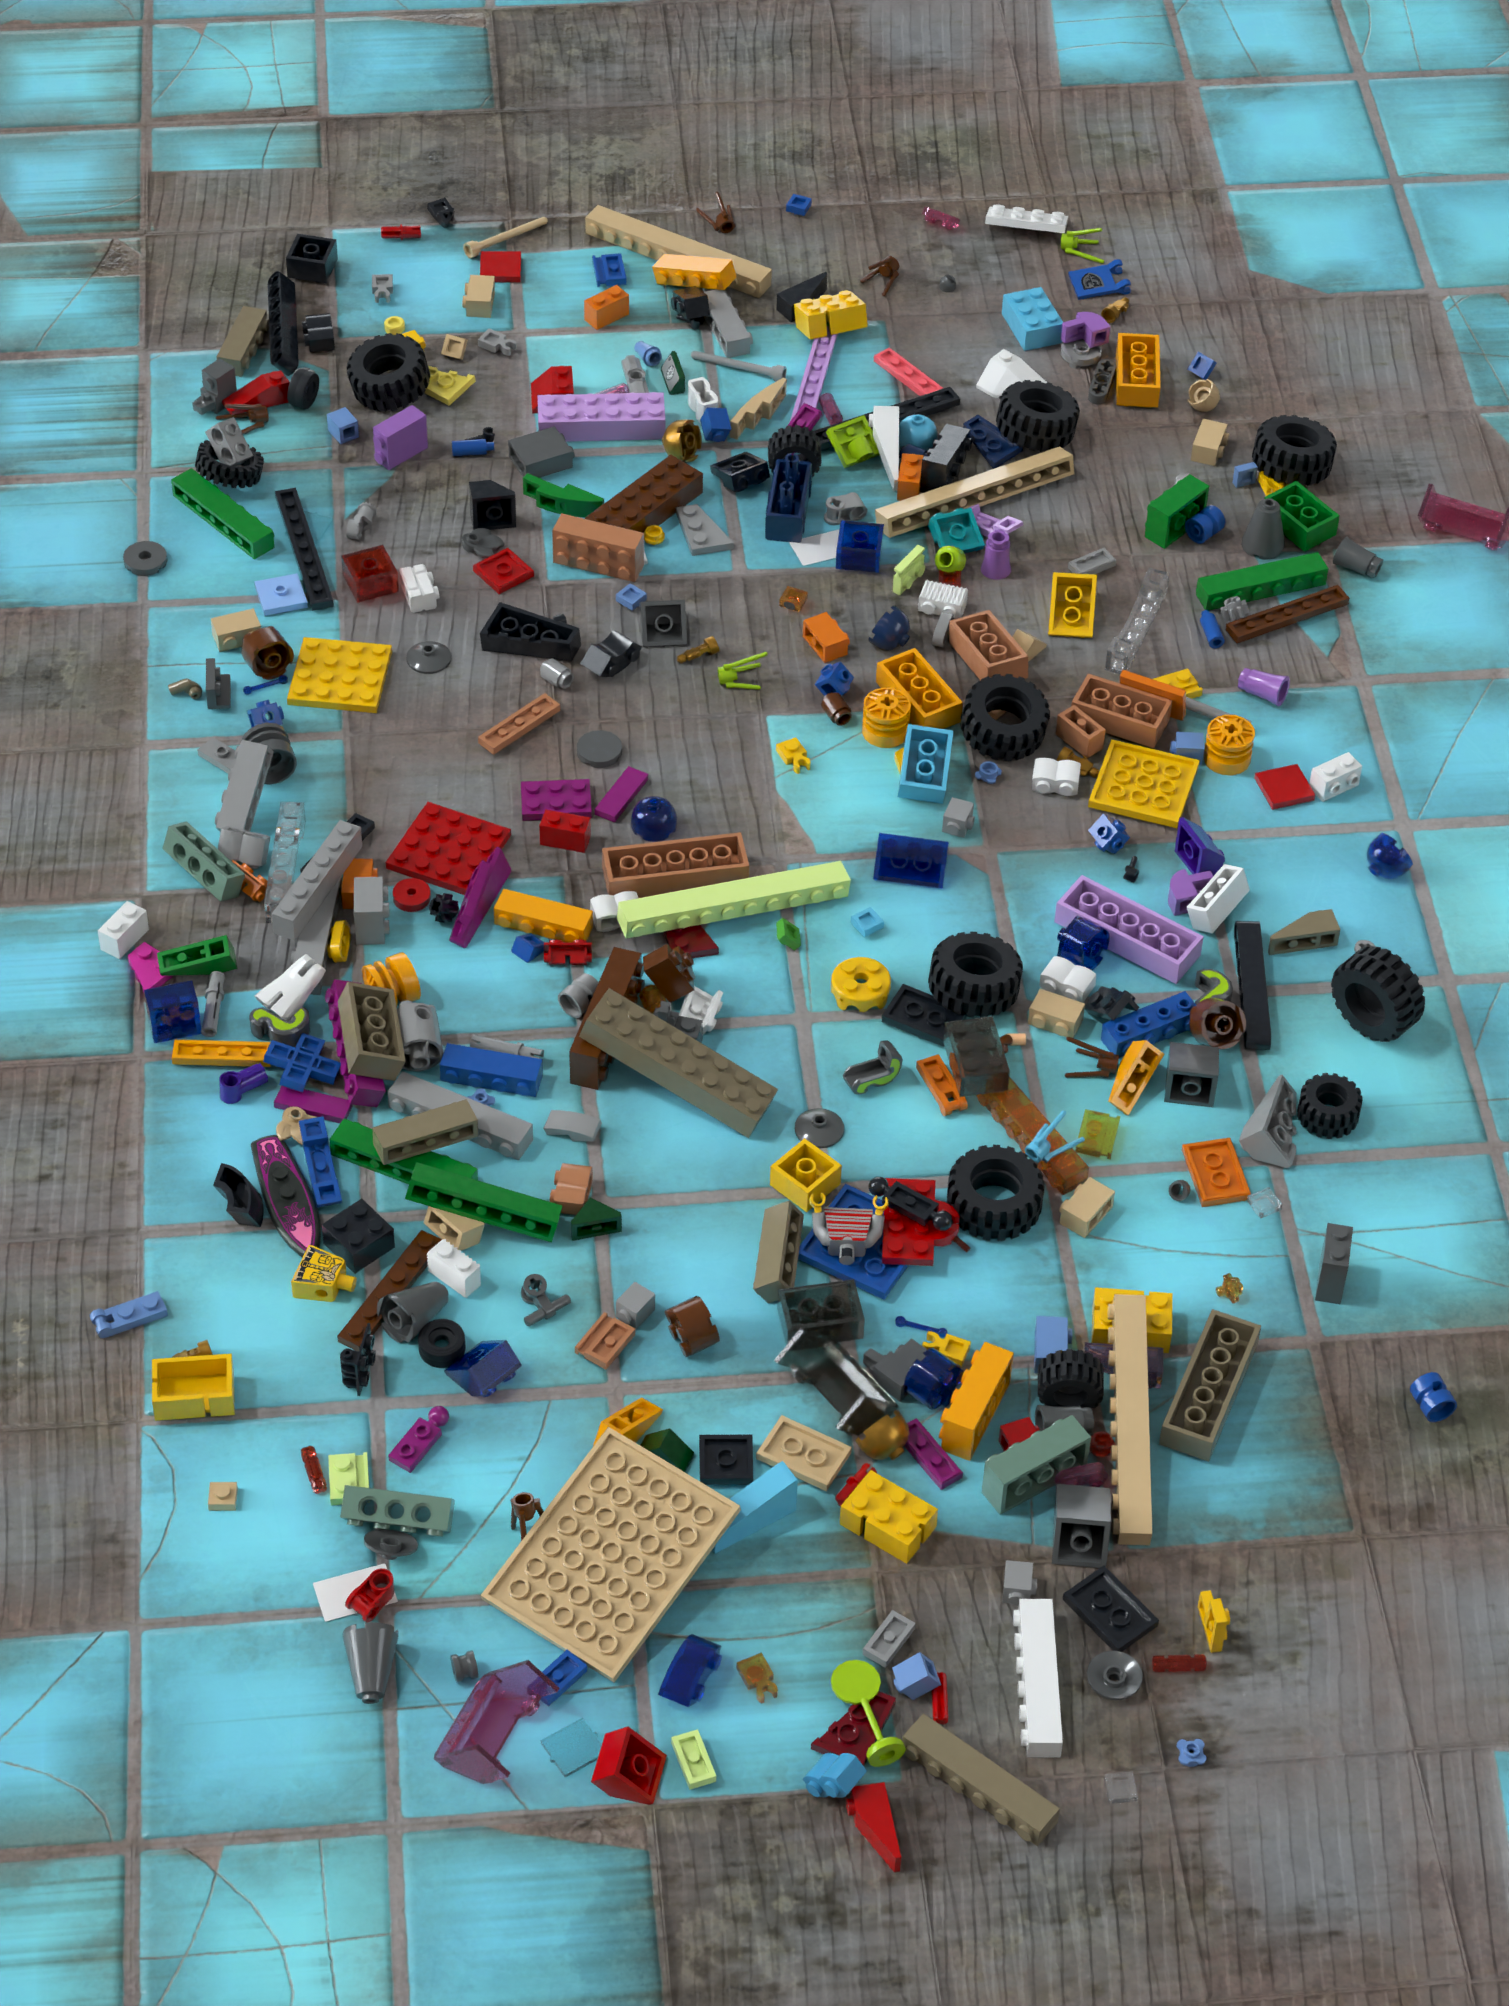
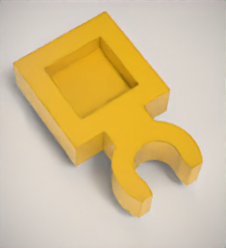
(793, 752)
(951, 1346)

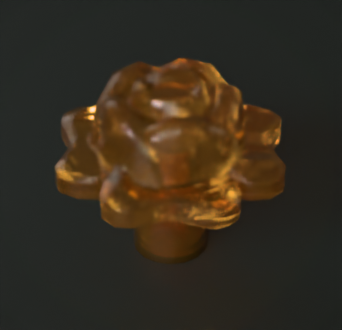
(1230, 1288)

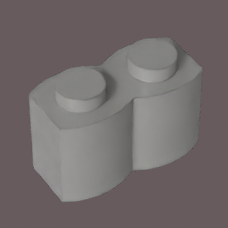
(244, 846)

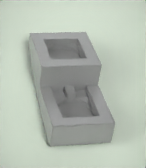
(576, 1125)

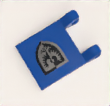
(1099, 280)

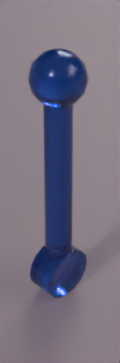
(283, 679)
(900, 1321)

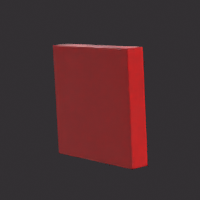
(502, 265)
(503, 570)
(1284, 786)

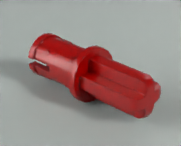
(401, 232)
(852, 1482)

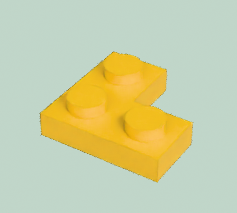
(1214, 1620)

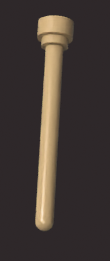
(473, 248)

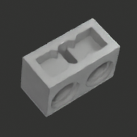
(229, 442)

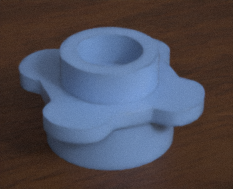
(988, 772)
(481, 1096)
(1191, 1759)

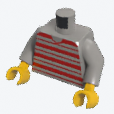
(847, 1230)

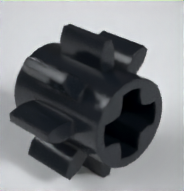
(443, 907)

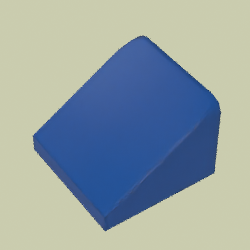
(527, 947)

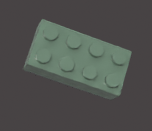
(1032, 1464)

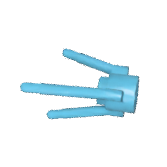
(1040, 1147)

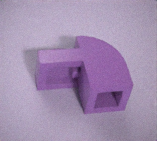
(1088, 327)
(1185, 888)

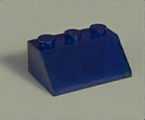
(911, 860)

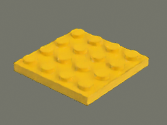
(339, 675)
(1143, 783)

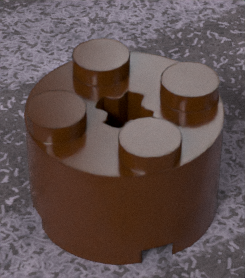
(267, 652)
(1217, 1023)
(692, 1325)

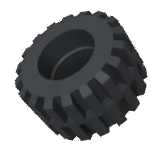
(795, 441)
(1325, 1119)
(1070, 1379)

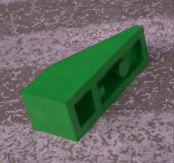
(199, 958)

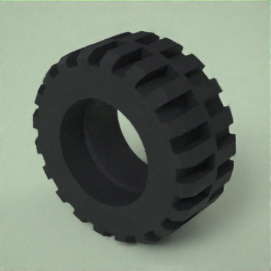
(392, 389)
(1037, 415)
(1294, 450)
(1002, 739)
(996, 977)
(1378, 994)
(996, 1168)

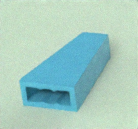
(761, 1504)

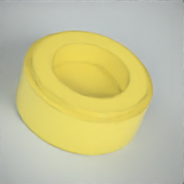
(394, 325)

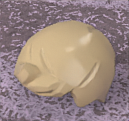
(1204, 395)

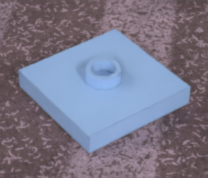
(281, 594)

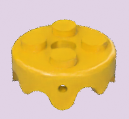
(861, 995)

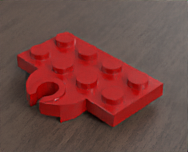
(908, 1241)

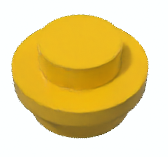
(654, 535)

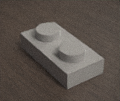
(888, 1638)

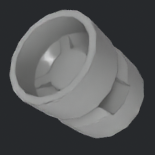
(578, 995)

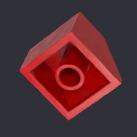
(554, 381)
(629, 1766)

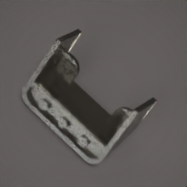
(838, 1379)

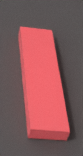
(906, 372)

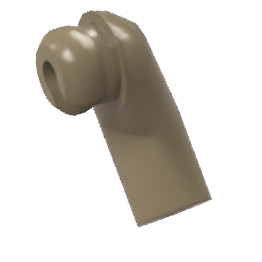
(187, 686)

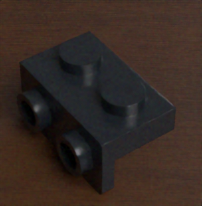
(1110, 1002)

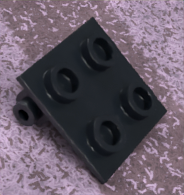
(356, 1363)

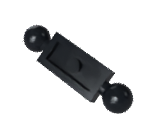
(910, 1203)

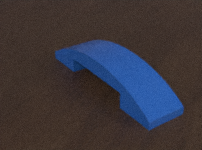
(319, 1162)

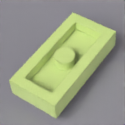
(693, 1759)

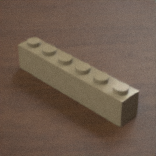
(980, 1780)

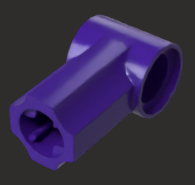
(234, 1084)

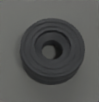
(303, 388)
(441, 1356)

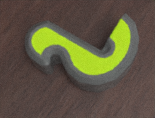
(1213, 984)
(278, 1029)
(874, 1071)

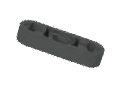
(1107, 376)

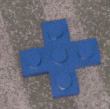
(302, 1062)

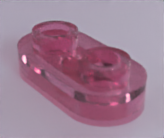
(947, 220)
(1084, 1475)

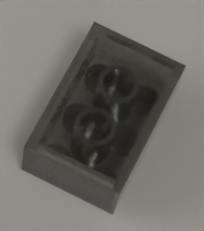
(976, 1056)
(823, 1309)

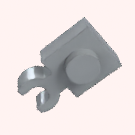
(382, 286)
(495, 341)

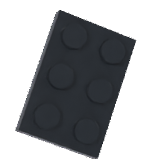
(919, 1014)
(1110, 1609)

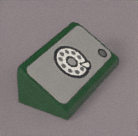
(673, 374)

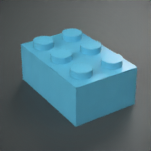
(1032, 318)
(925, 763)

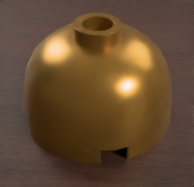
(682, 440)
(885, 1437)

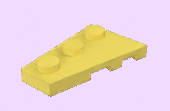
(447, 386)

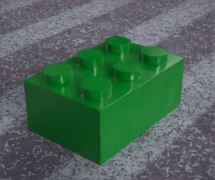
(1173, 508)
(1304, 516)

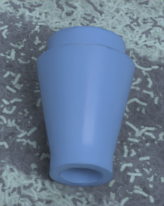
(649, 354)

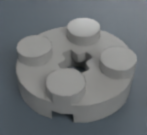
(1077, 358)

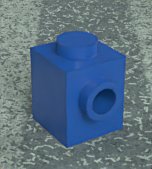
(715, 424)

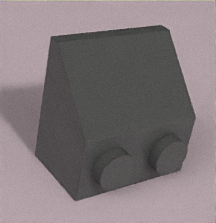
(663, 623)

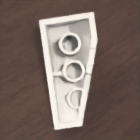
(1003, 371)
(886, 436)

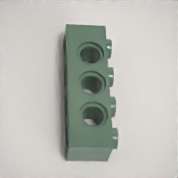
(203, 861)
(357, 1497)

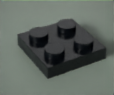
(726, 1459)

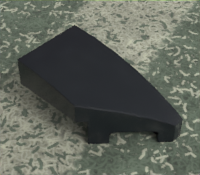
(441, 211)

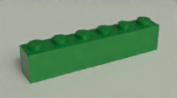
(223, 513)
(1262, 580)
(355, 1144)
(483, 1202)

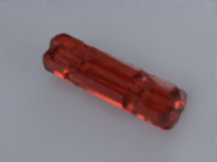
(313, 1469)
(1179, 1663)

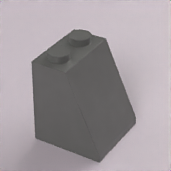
(1192, 1074)
(1081, 1525)

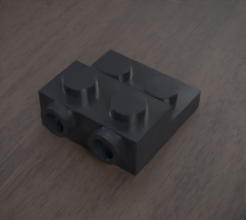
(741, 471)

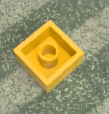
(805, 1172)

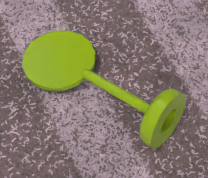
(857, 1684)

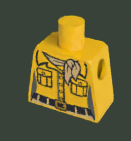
(321, 1276)

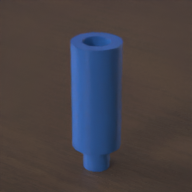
(471, 447)
(1211, 629)

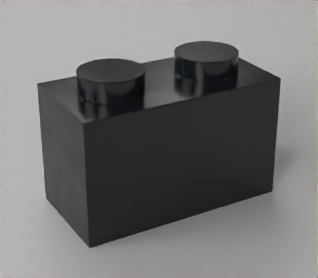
(690, 302)

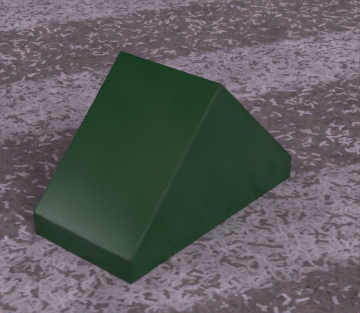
(595, 1220)
(669, 1448)

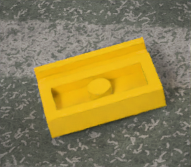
(1184, 680)

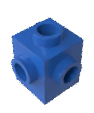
(834, 679)
(257, 715)
(1109, 834)

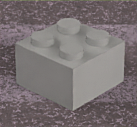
(370, 910)

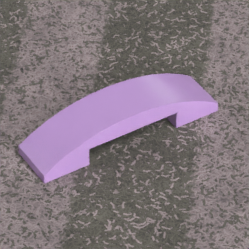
(989, 524)

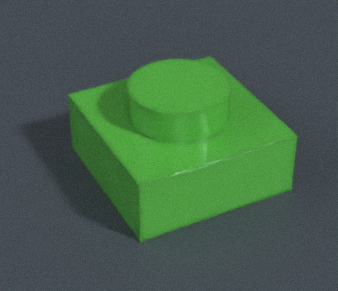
(788, 934)

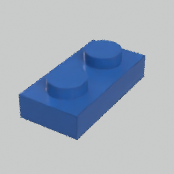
(564, 1674)

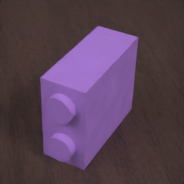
(400, 437)

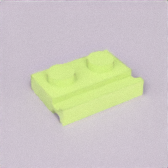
(909, 570)
(347, 1470)

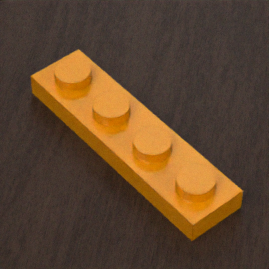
(219, 1053)

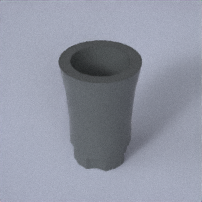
(1357, 558)
(1047, 1415)

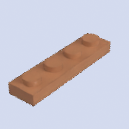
(519, 723)

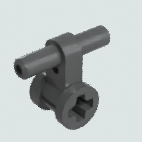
(545, 1308)

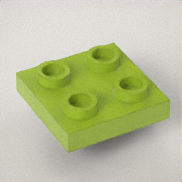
(853, 441)

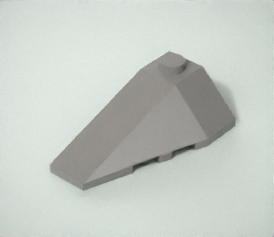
(1270, 1128)

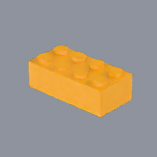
(1137, 370)
(930, 697)
(976, 1400)

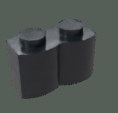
(318, 332)

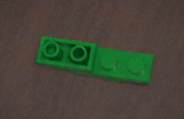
(560, 500)

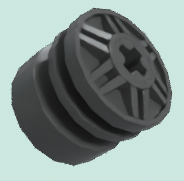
(283, 759)

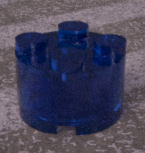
(1083, 942)
(933, 1379)

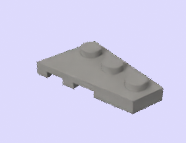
(701, 531)

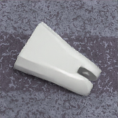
(291, 989)

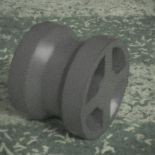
(464, 1666)

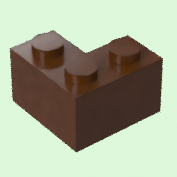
(670, 971)

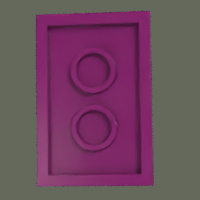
(555, 795)

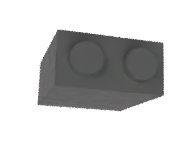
(541, 453)
(1334, 1263)

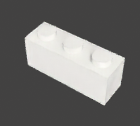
(1218, 898)

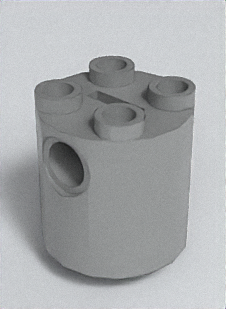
(420, 1035)

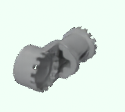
(361, 521)

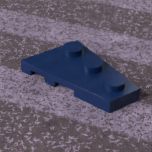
(991, 442)

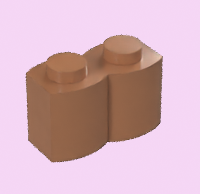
(572, 1187)

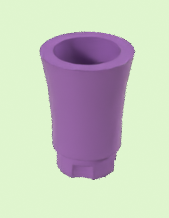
(997, 557)
(1264, 685)

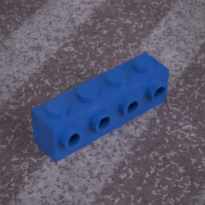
(1150, 1023)

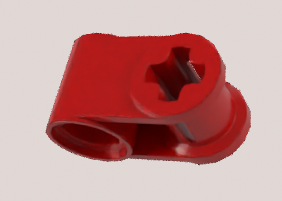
(368, 1598)

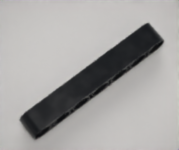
(282, 323)
(1252, 985)

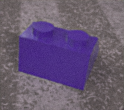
(1197, 848)

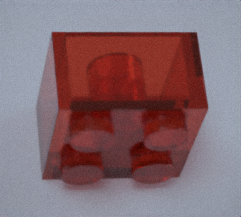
(370, 573)

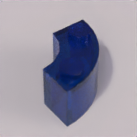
(690, 1670)

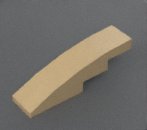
(761, 405)

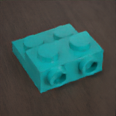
(956, 530)

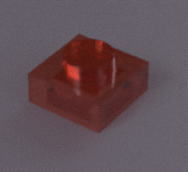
(952, 578)

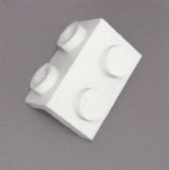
(702, 1007)

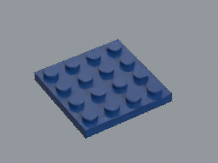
(866, 1270)

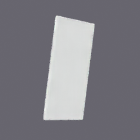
(816, 548)
(334, 1592)

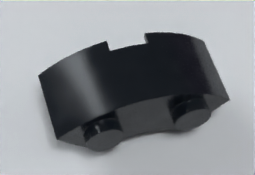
(611, 655)
(243, 1198)

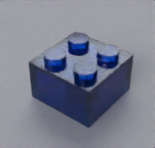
(859, 546)
(173, 1011)

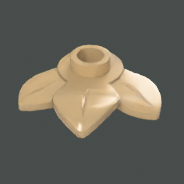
(289, 1125)

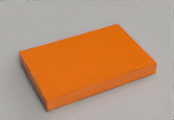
(1158, 688)
(1216, 1172)

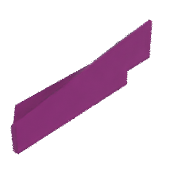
(480, 894)

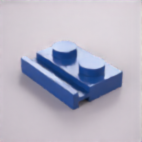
(609, 269)

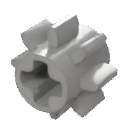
(1234, 609)

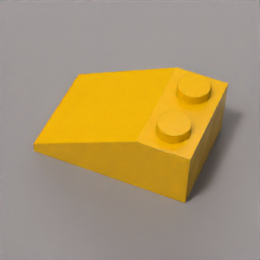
(1072, 605)

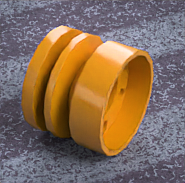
(886, 717)
(1229, 744)
(395, 975)

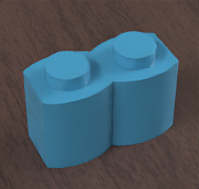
(834, 1775)

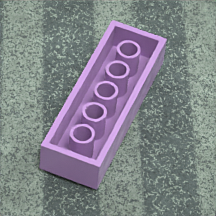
(604, 416)
(1133, 929)

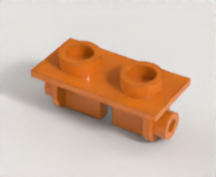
(255, 886)

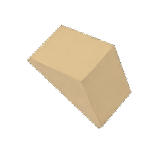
(1029, 643)

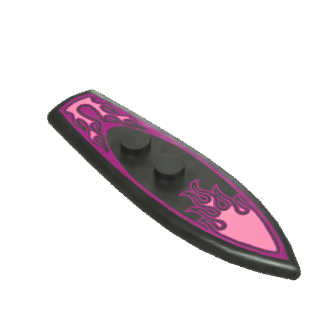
(286, 1194)

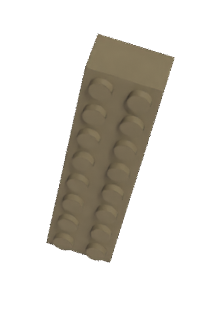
(678, 1062)

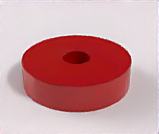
(411, 895)

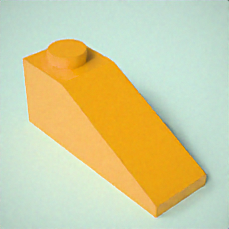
(1134, 1074)
(631, 1420)

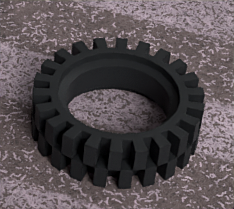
(232, 475)

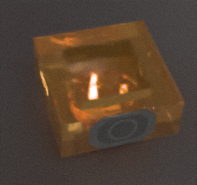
(793, 598)

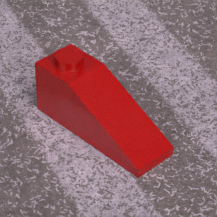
(267, 390)
(874, 1820)

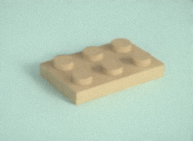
(805, 1452)

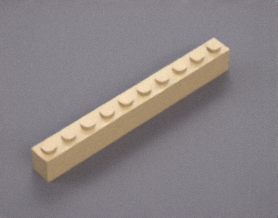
(656, 242)
(978, 489)
(1131, 1421)

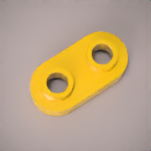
(340, 941)

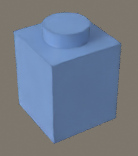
(342, 425)
(1188, 745)
(915, 1676)

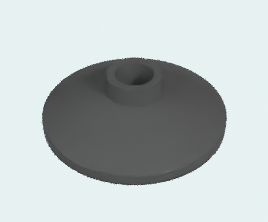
(428, 657)
(819, 1127)
(390, 1543)
(1114, 1666)

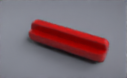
(940, 1700)

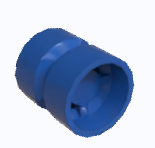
(1205, 524)
(1433, 1397)

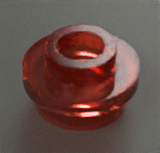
(1104, 1439)

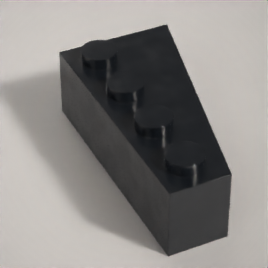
(945, 457)
(529, 634)

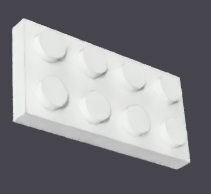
(1032, 220)

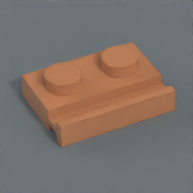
(605, 1341)

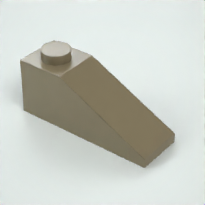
(1309, 932)

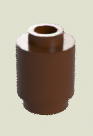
(836, 708)

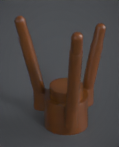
(724, 220)
(886, 268)
(256, 414)
(1106, 1060)
(524, 1508)

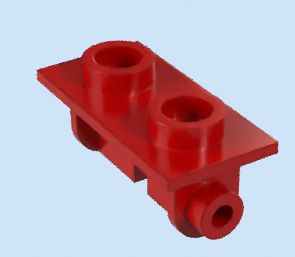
(578, 950)

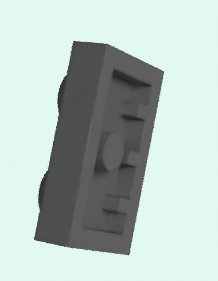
(217, 686)

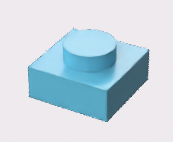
(867, 922)

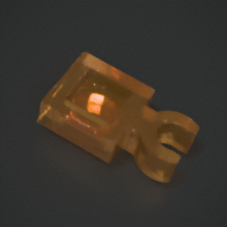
(758, 1674)

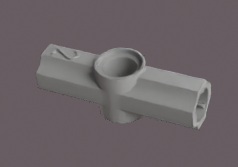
(634, 375)

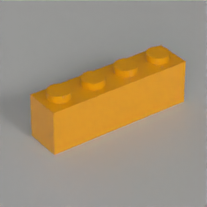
(694, 271)
(542, 916)

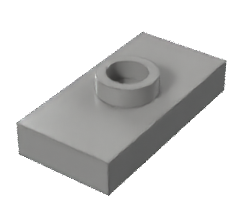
(1092, 562)
(218, 754)

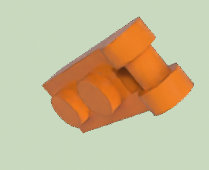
(941, 1084)

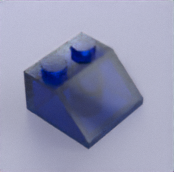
(484, 1367)

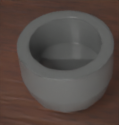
(947, 283)
(1175, 1188)

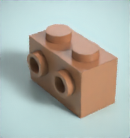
(1080, 731)

